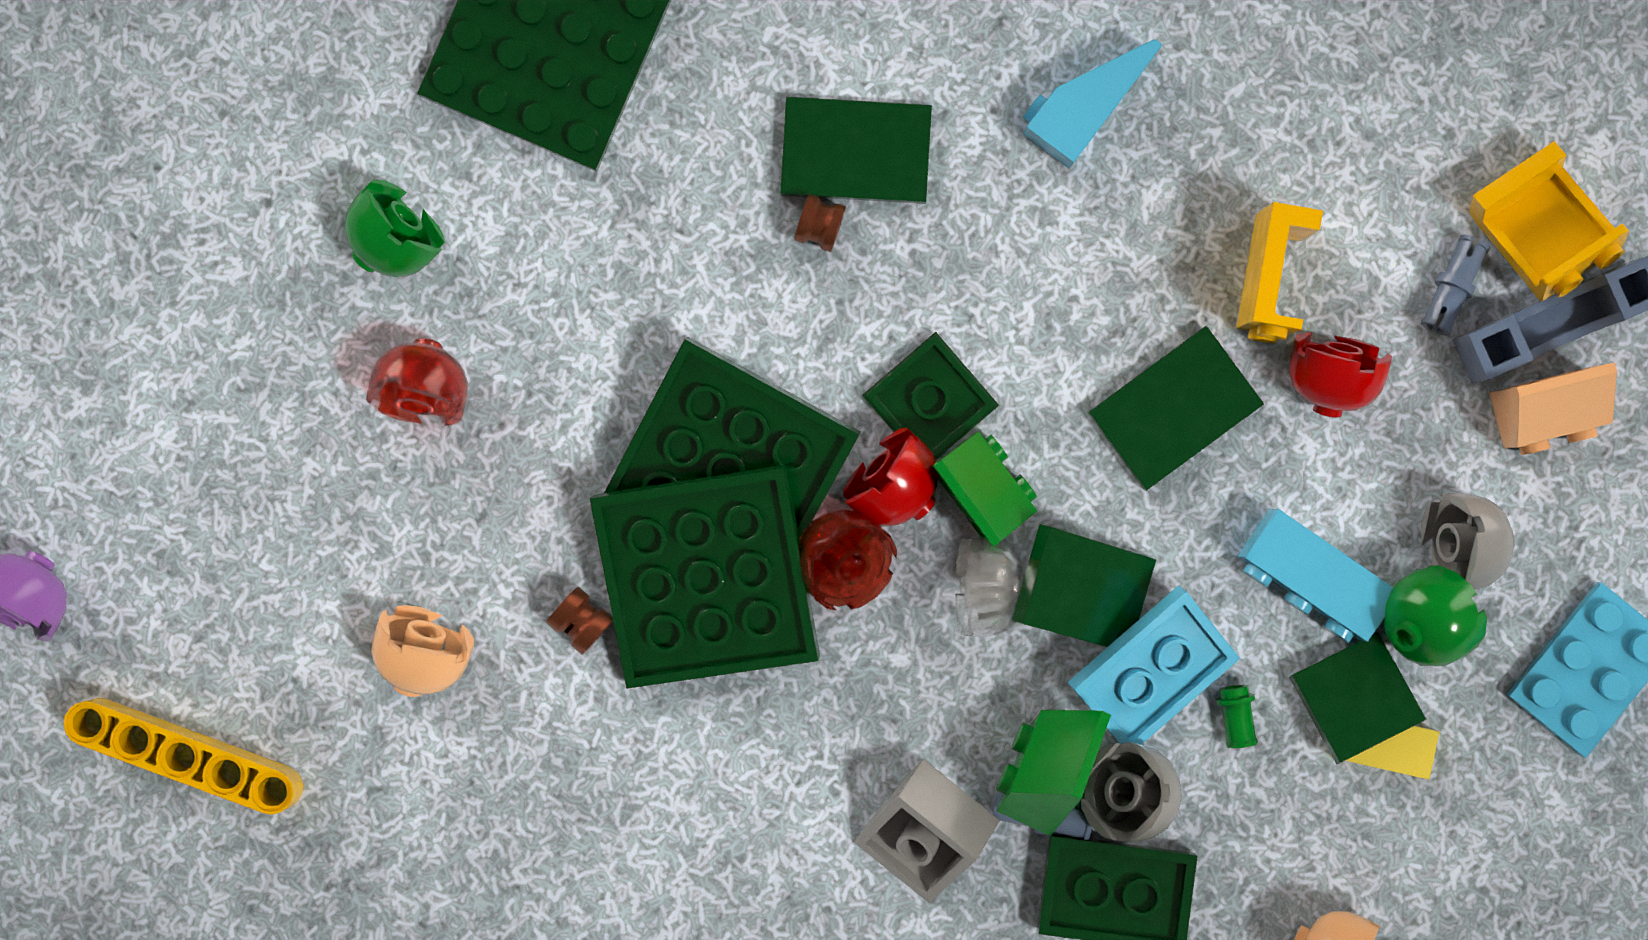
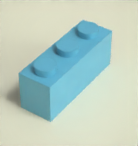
(1316, 576)

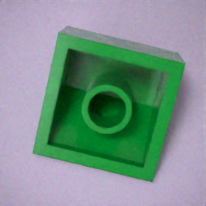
(985, 488)
(1051, 766)

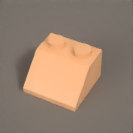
(1555, 407)

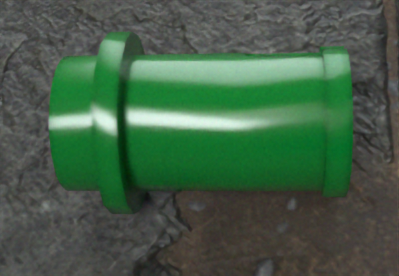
(1237, 715)

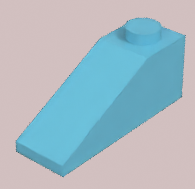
(1081, 106)

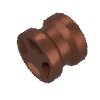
(819, 223)

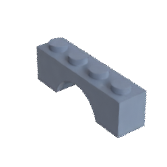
(1554, 322)

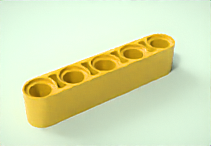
(161, 756)

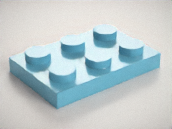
(1155, 668)
(1587, 671)

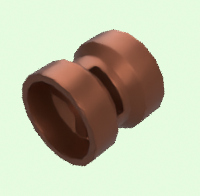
(580, 620)

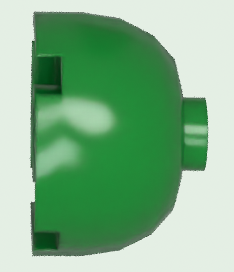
(388, 233)
(1433, 617)

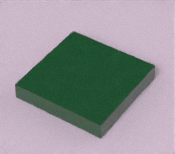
(931, 396)
(1357, 698)

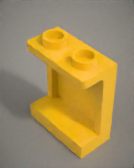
(1546, 224)
(1264, 269)

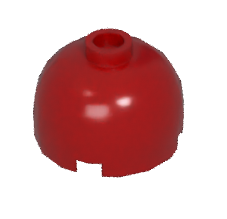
(1337, 373)
(896, 482)

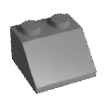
(927, 831)

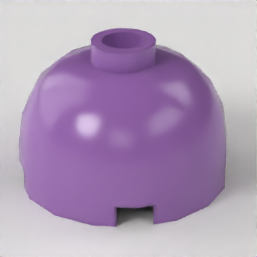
(31, 594)

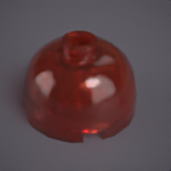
(413, 377)
(845, 559)

